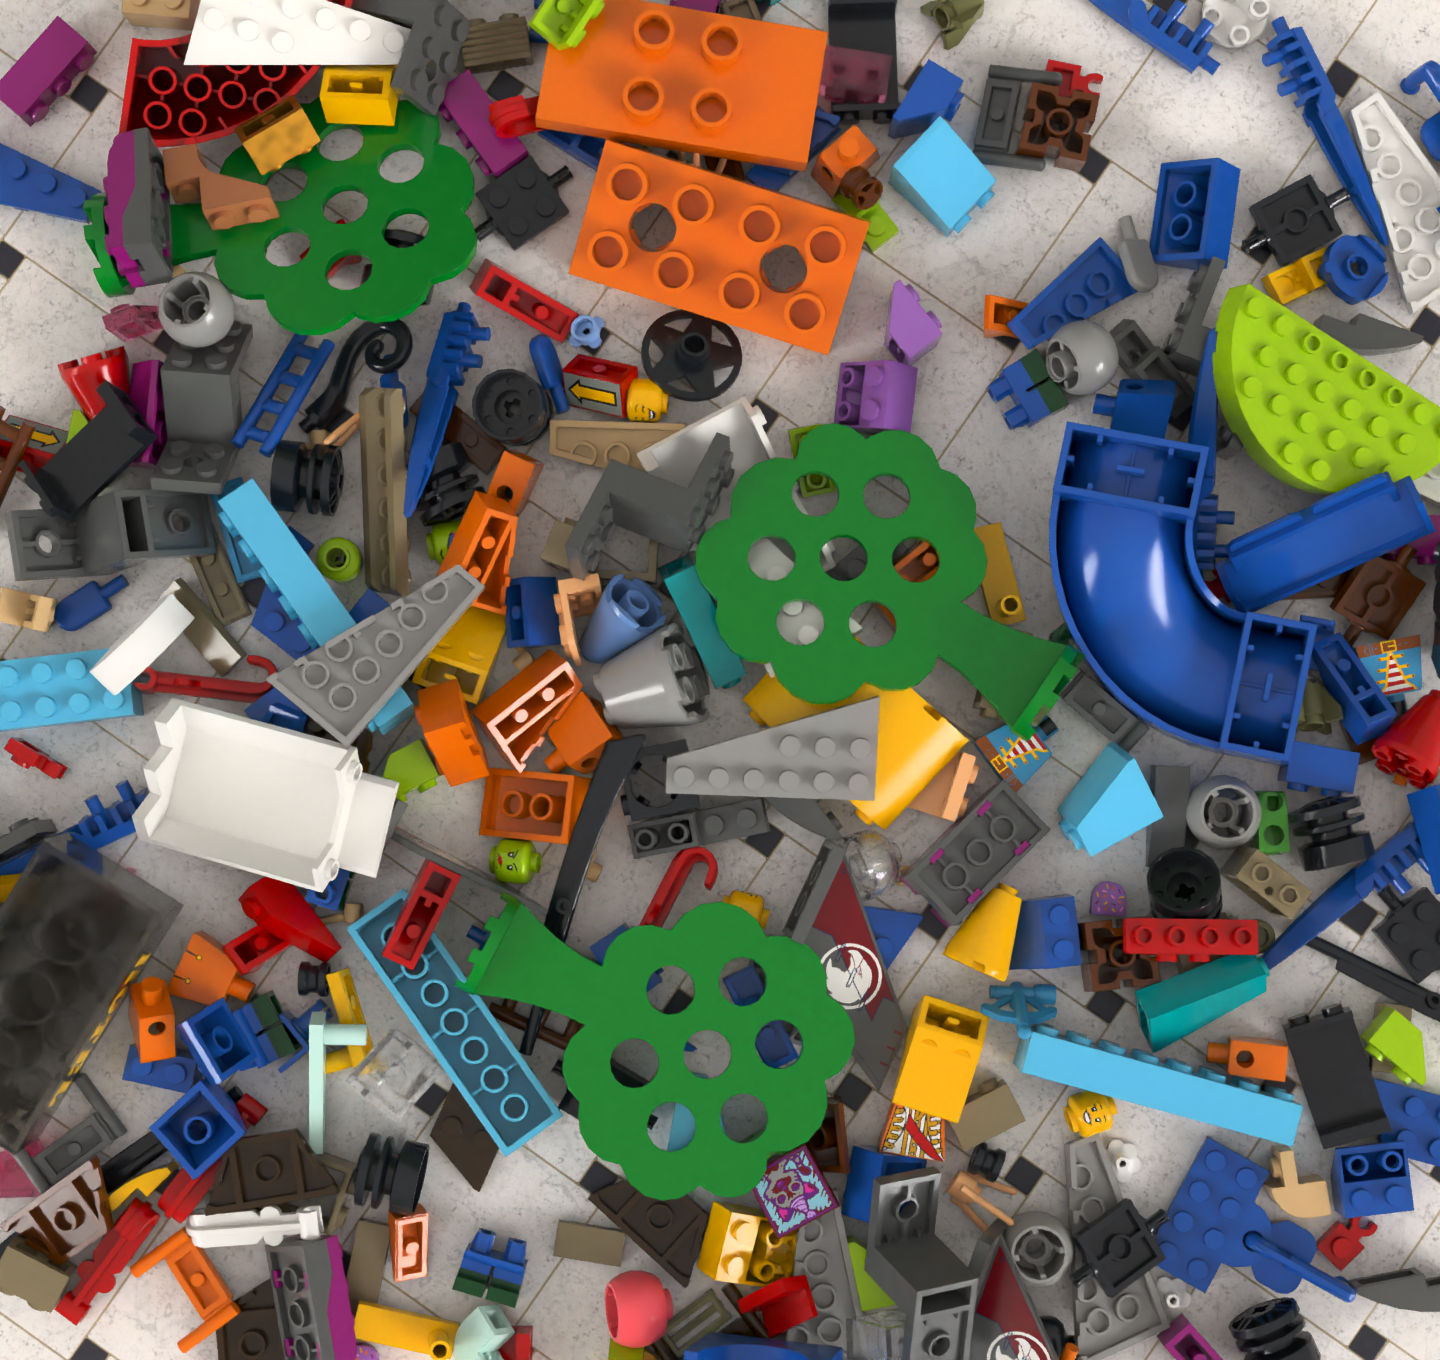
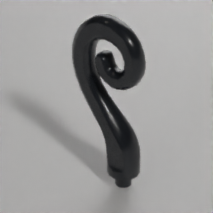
(332, 400)

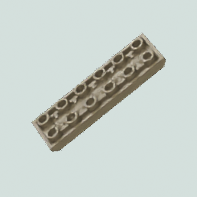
(384, 490)

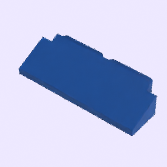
(1322, 541)

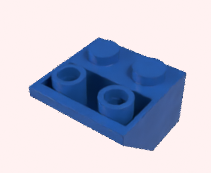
(1371, 1179)

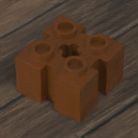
(1072, 114)
(1103, 971)

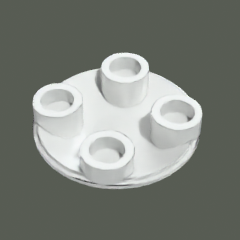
(1236, 21)

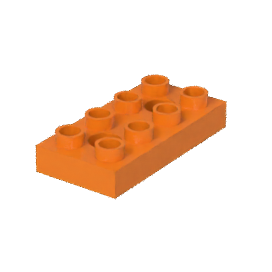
(718, 246)

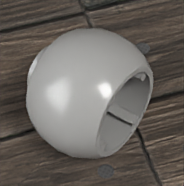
(202, 303)
(1081, 357)
(1201, 819)
(1028, 1226)

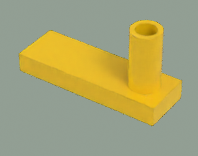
(999, 583)
(348, 1012)
(405, 1330)

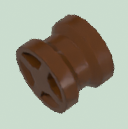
(861, 188)

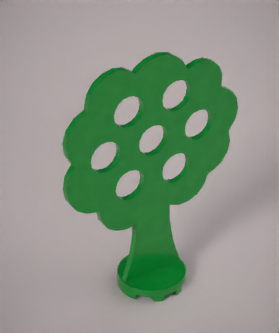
(300, 293)
(1008, 667)
(611, 1000)

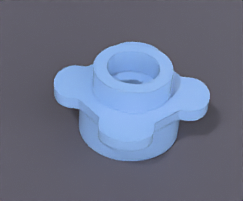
(583, 323)

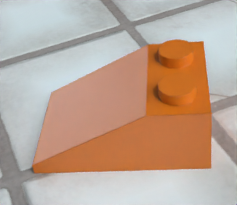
(532, 805)

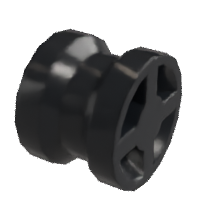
(313, 979)
(986, 1162)

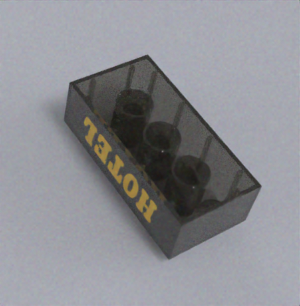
(68, 953)

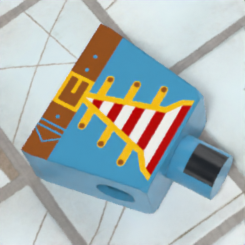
(1394, 667)
(1013, 757)

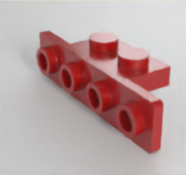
(1189, 937)

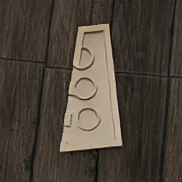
(601, 441)

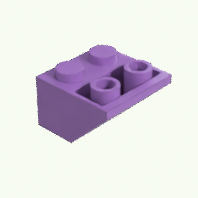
(908, 327)
(876, 396)

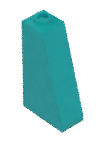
(699, 618)
(1198, 997)

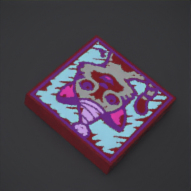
(794, 1191)

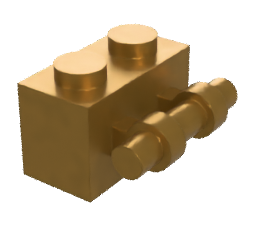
(277, 135)

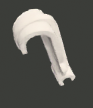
(250, 1226)

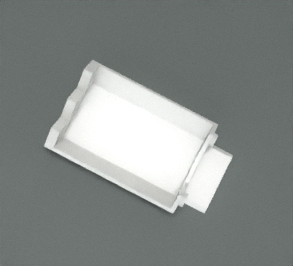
(262, 798)

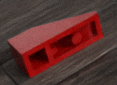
(523, 300)
(284, 913)
(420, 913)

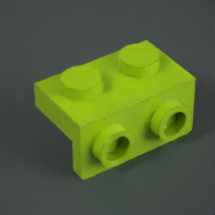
(564, 20)

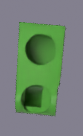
(1273, 832)

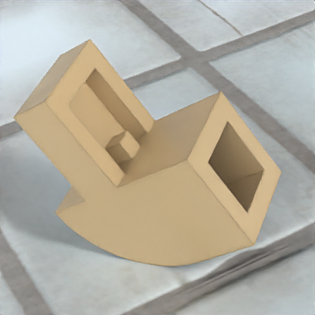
(26, 609)
(1295, 1195)

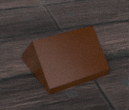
(830, 1140)

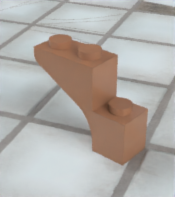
(223, 198)

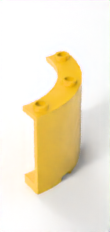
(910, 746)

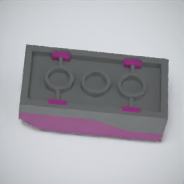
(138, 210)
(975, 853)
(312, 1299)

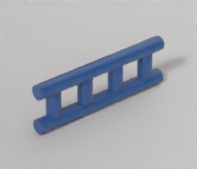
(285, 410)

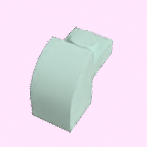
(483, 1334)

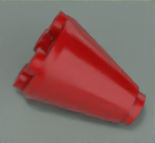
(86, 378)
(1412, 743)

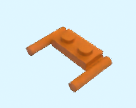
(199, 1281)

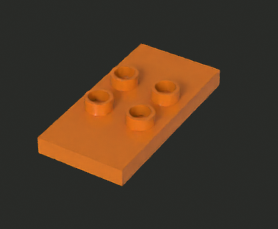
(688, 83)

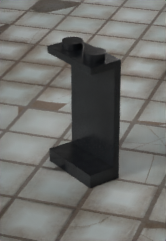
(869, 28)
(91, 456)
(1335, 1076)

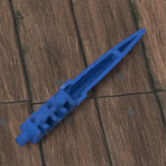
(1164, 31)
(1322, 114)
(448, 361)
(1204, 433)
(97, 830)
(1371, 873)

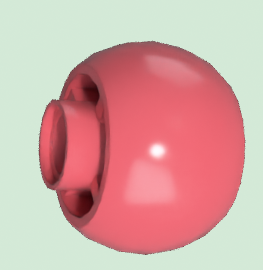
(637, 1308)

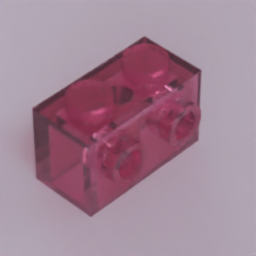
(854, 75)

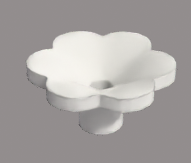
(1127, 1152)
(1176, 1289)

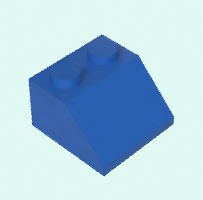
(931, 95)
(1046, 934)
(216, 1042)
(200, 1127)
(865, 1165)

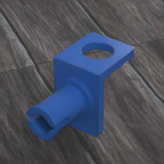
(300, 1029)

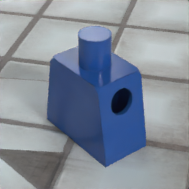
(1139, 406)

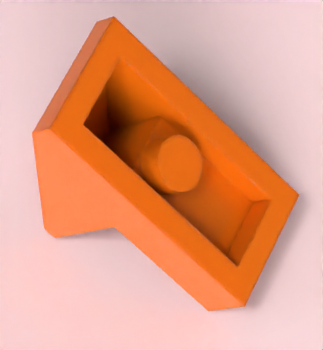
(998, 313)

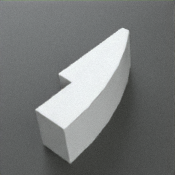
(142, 643)

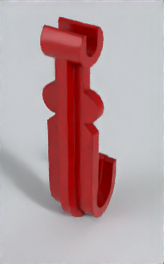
(514, 116)
(208, 686)
(675, 880)
(184, 1192)
(109, 1259)

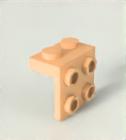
(575, 600)
(946, 791)

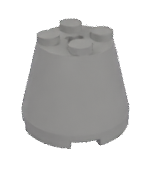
(655, 683)

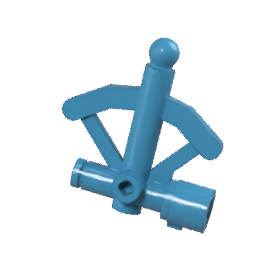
(1018, 997)

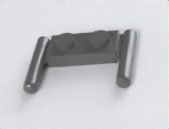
(999, 115)
(1103, 711)
(76, 1145)

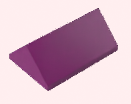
(148, 397)

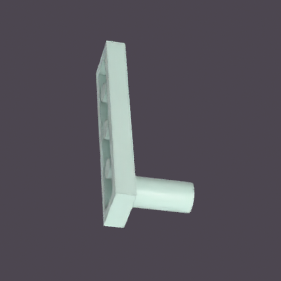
(319, 1036)

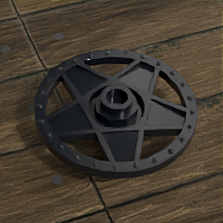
(691, 356)

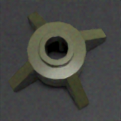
(954, 18)
(1318, 709)

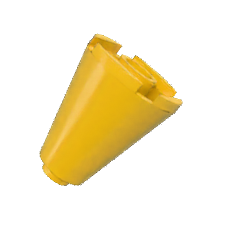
(988, 934)

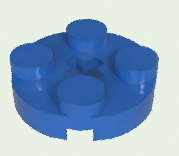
(1342, 281)

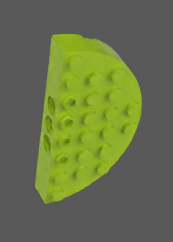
(1312, 404)

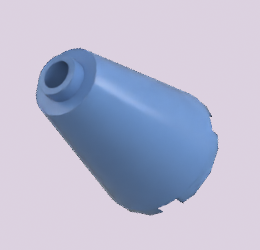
(621, 618)

